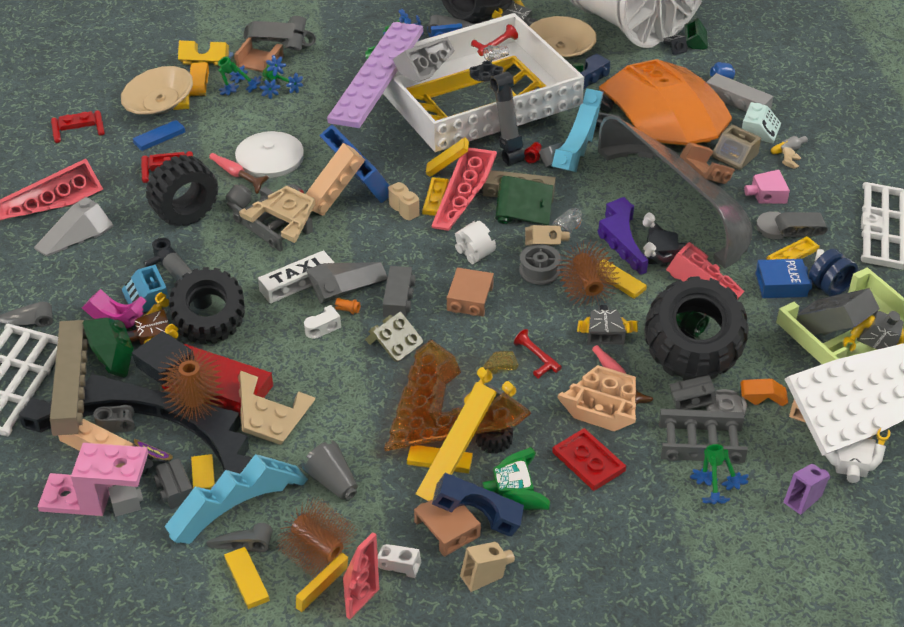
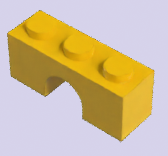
(189, 53)

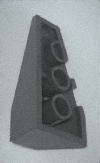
(340, 279)

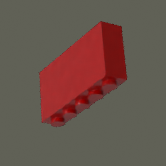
(229, 374)

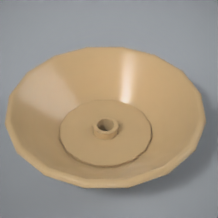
(566, 35)
(157, 90)

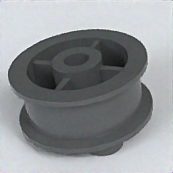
(539, 264)

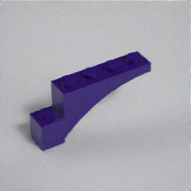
(617, 233)

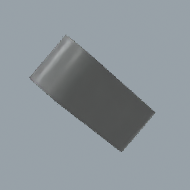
(801, 224)

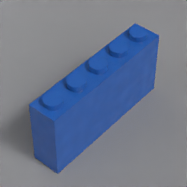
(366, 173)

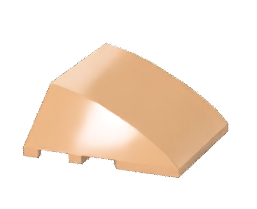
(602, 398)

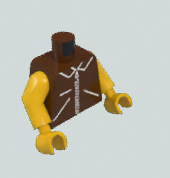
(153, 322)

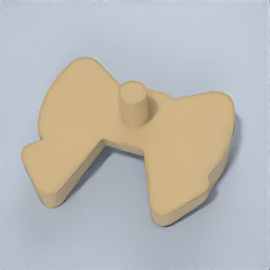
(789, 154)

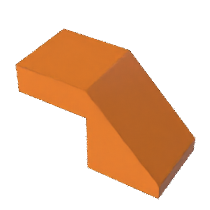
(760, 389)

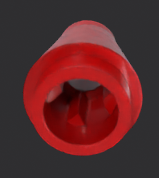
(532, 152)

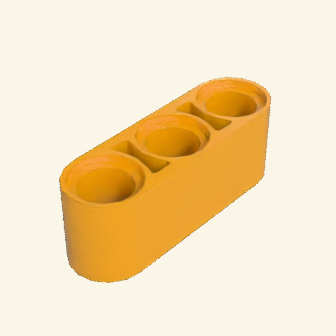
(200, 75)

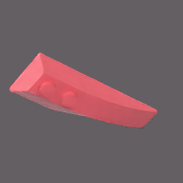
(464, 184)
(52, 192)

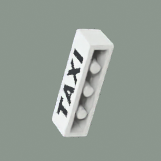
(290, 278)

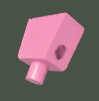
(768, 188)

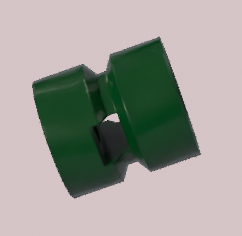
(693, 322)

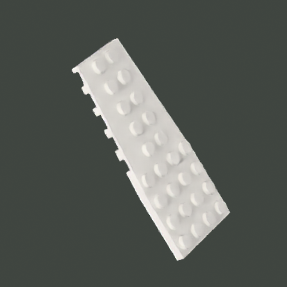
(851, 397)

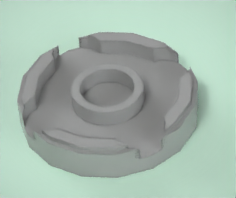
(768, 226)
(736, 404)

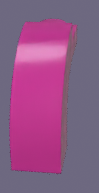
(102, 306)

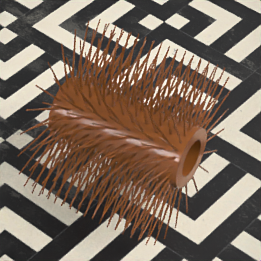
(587, 274)
(191, 384)
(316, 537)

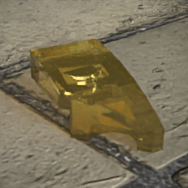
(501, 360)

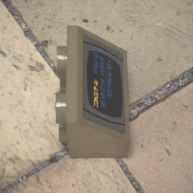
(737, 147)

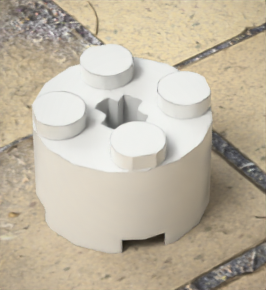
(474, 242)

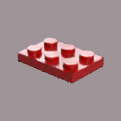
(589, 459)

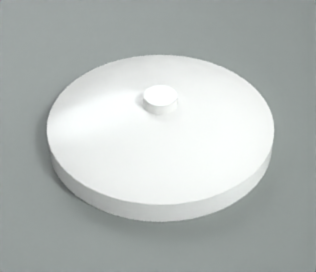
(270, 154)

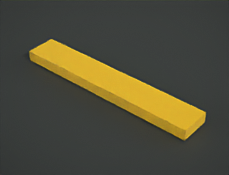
(457, 439)

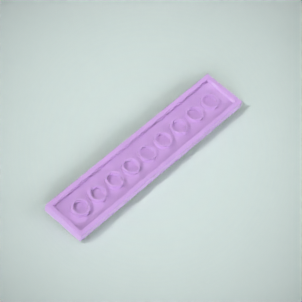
(374, 76)

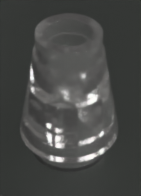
(494, 52)

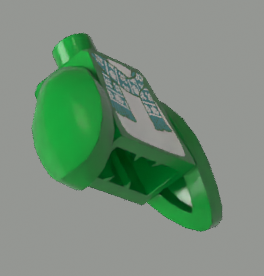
(514, 481)

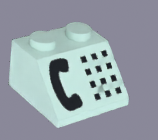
(761, 122)

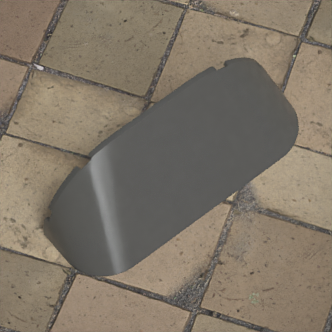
(620, 139)

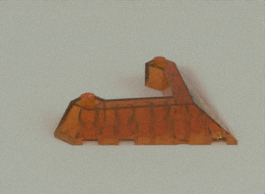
(421, 403)

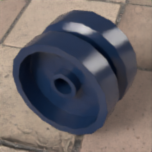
(832, 272)

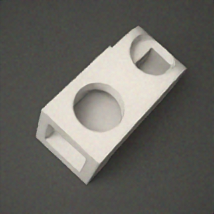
(323, 323)
(399, 559)

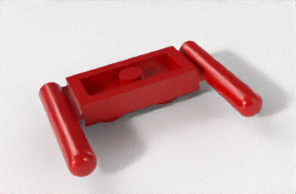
(75, 121)
(156, 160)

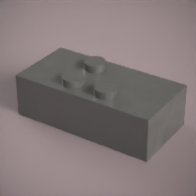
(838, 312)

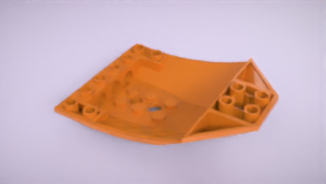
(668, 102)

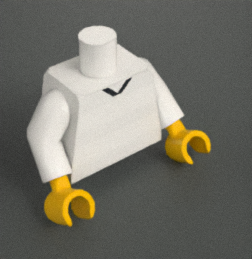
(859, 457)

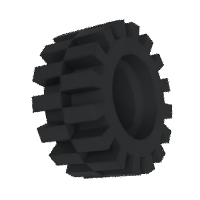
(495, 443)

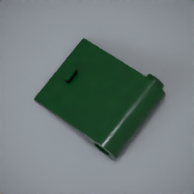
(522, 201)

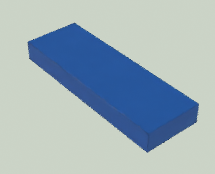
(159, 135)

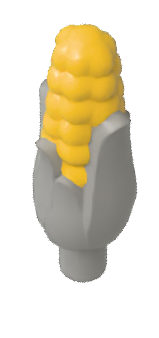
(793, 143)

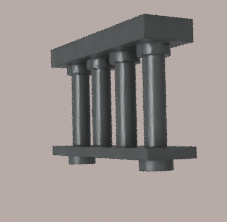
(266, 232)
(701, 420)

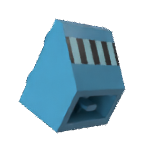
(145, 283)

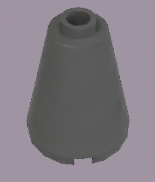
(331, 470)

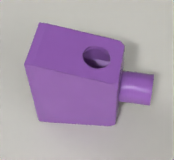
(809, 482)

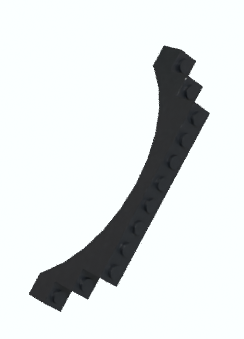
(216, 430)

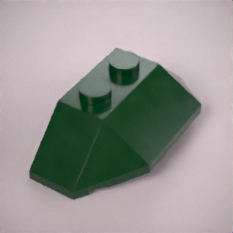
(110, 344)

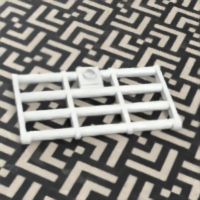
(873, 224)
(24, 366)

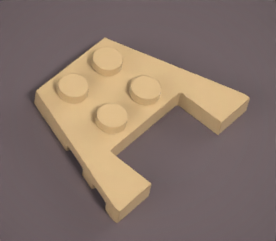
(287, 205)
(267, 418)

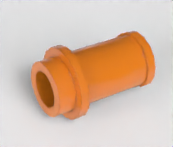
(347, 305)

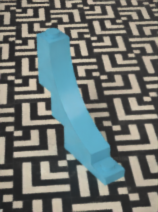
(569, 153)
(204, 505)

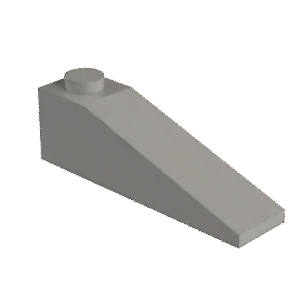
(422, 61)
(79, 223)

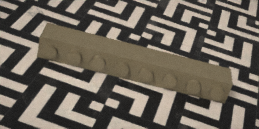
(69, 379)

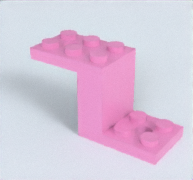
(92, 477)

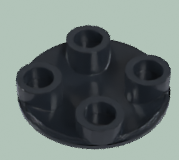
(485, 71)

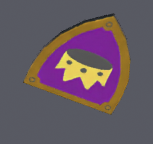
(153, 454)

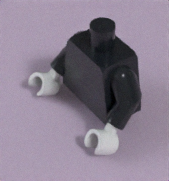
(661, 244)

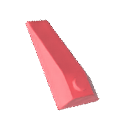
(693, 262)
(361, 576)

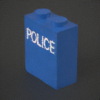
(783, 278)

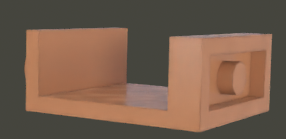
(254, 58)
(697, 158)
(469, 291)
(449, 528)

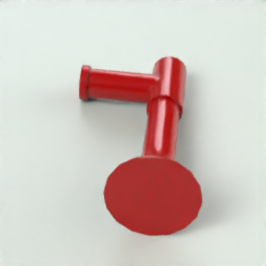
(510, 32)
(523, 339)

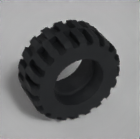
(170, 178)
(203, 283)

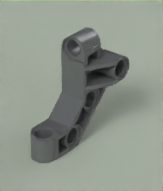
(289, 34)

